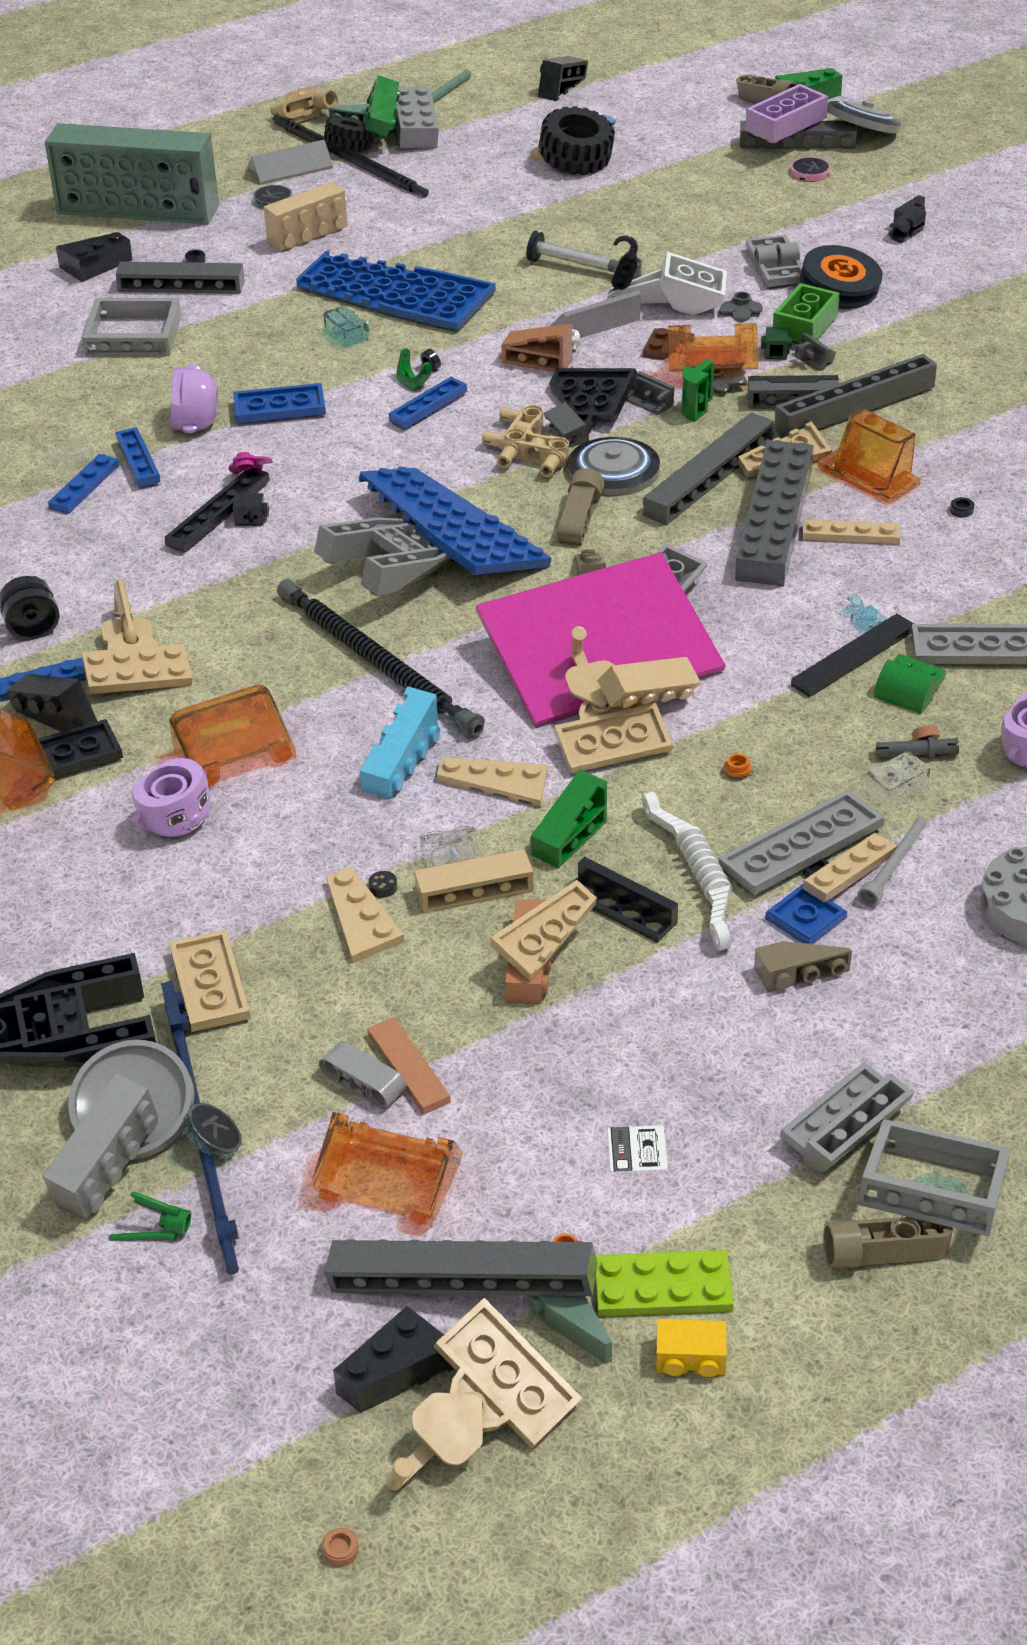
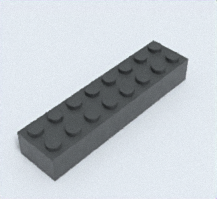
(774, 513)

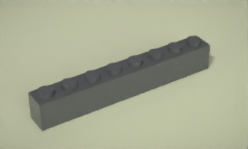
(865, 391)
(706, 469)
(462, 1267)

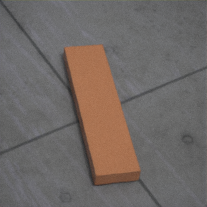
(405, 1058)

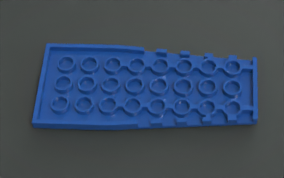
(416, 295)
(454, 524)

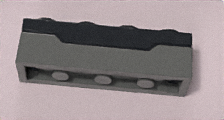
(770, 391)

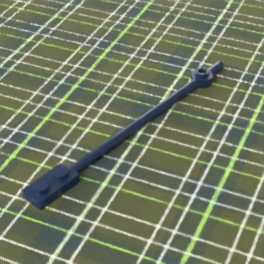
(225, 1229)

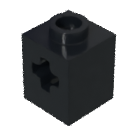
(250, 509)

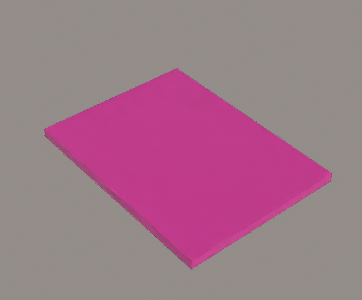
(629, 617)

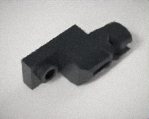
(908, 219)

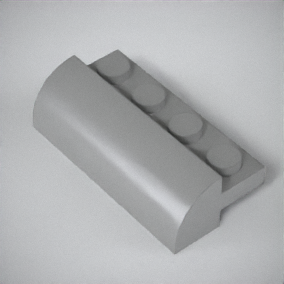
(845, 1116)

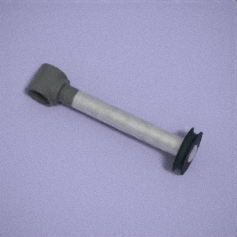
(537, 246)

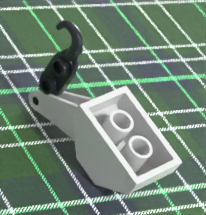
(682, 282)

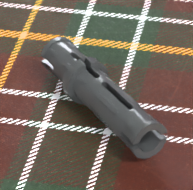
(918, 747)

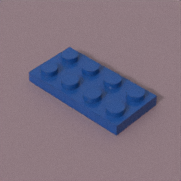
(279, 403)

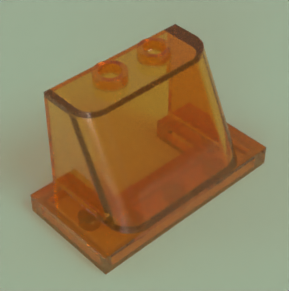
(727, 352)
(874, 457)

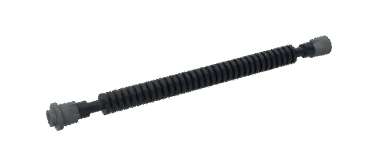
(469, 722)

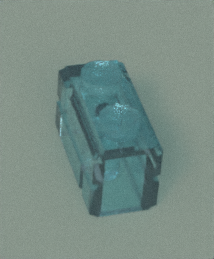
(346, 326)

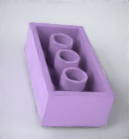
(786, 113)

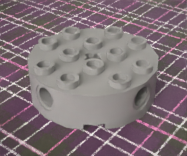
(1005, 895)

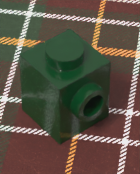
(776, 343)

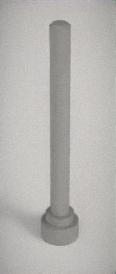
(872, 892)

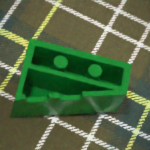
(824, 81)
(382, 106)
(571, 820)

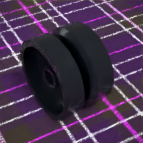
(28, 608)

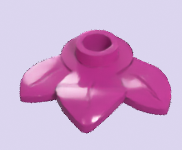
(245, 462)

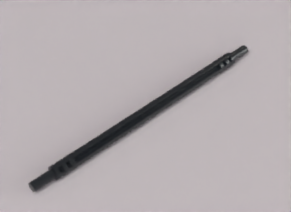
(353, 157)

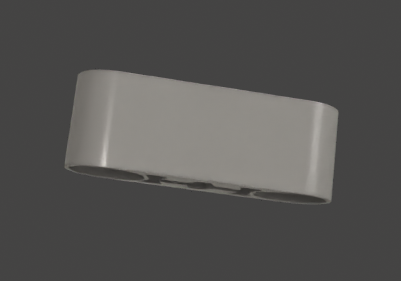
(362, 1074)

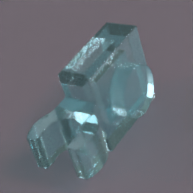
(861, 616)

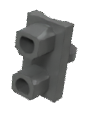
(814, 352)

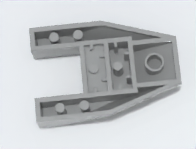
(406, 551)

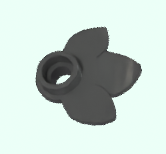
(741, 306)
(727, 378)

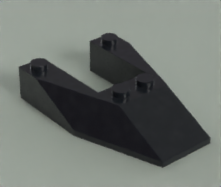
(47, 1018)

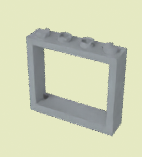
(132, 343)
(930, 1202)

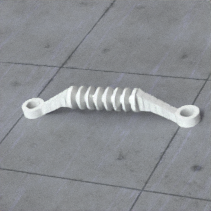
(701, 862)

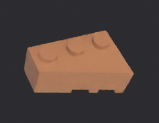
(539, 347)

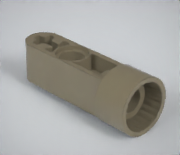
(759, 88)
(583, 495)
(884, 1241)

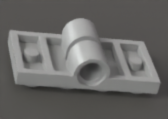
(776, 259)

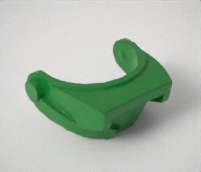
(405, 374)

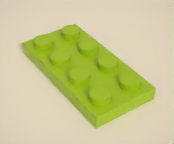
(663, 1283)

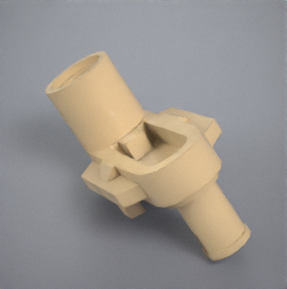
(305, 104)

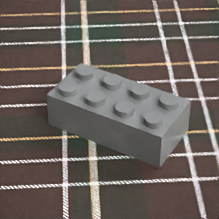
(416, 118)
(101, 1147)

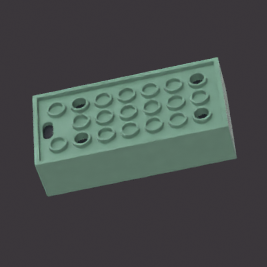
(132, 173)

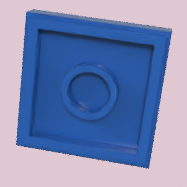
(805, 916)

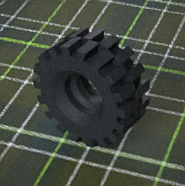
(347, 133)

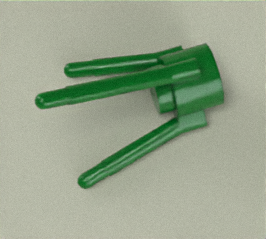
(172, 1219)

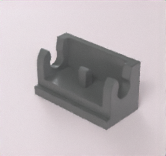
(651, 394)
(567, 423)

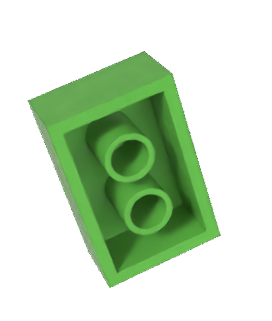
(807, 311)

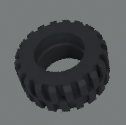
(576, 140)

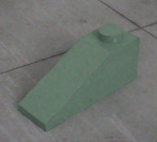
(576, 1321)

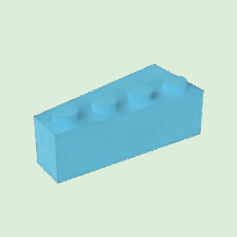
(401, 744)

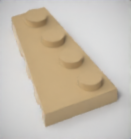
(751, 461)
(506, 778)
(362, 918)
(540, 932)

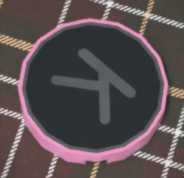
(810, 168)

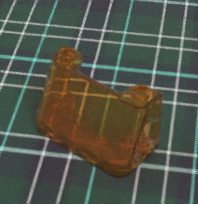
(231, 730)
(23, 763)
(385, 1169)

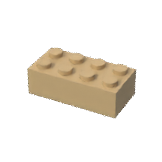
(305, 216)

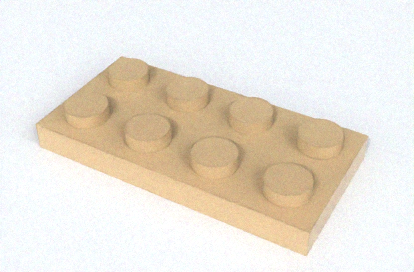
(209, 980)

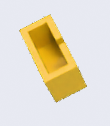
(691, 1347)

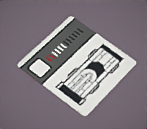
(637, 1148)

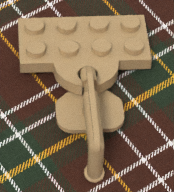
(133, 655)
(604, 732)
(495, 1385)

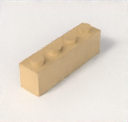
(649, 682)
(474, 880)

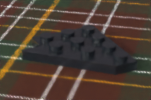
(594, 392)

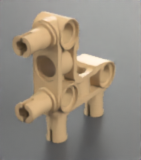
(525, 442)

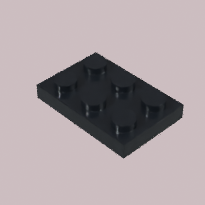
(81, 748)

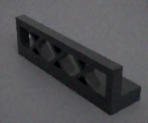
(628, 896)

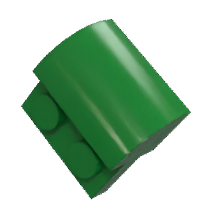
(697, 389)
(908, 683)

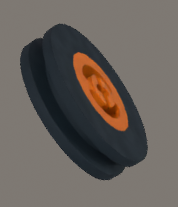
(843, 271)

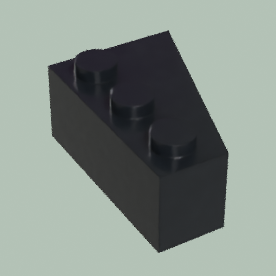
(560, 75)
(94, 255)
(52, 701)
(390, 1362)

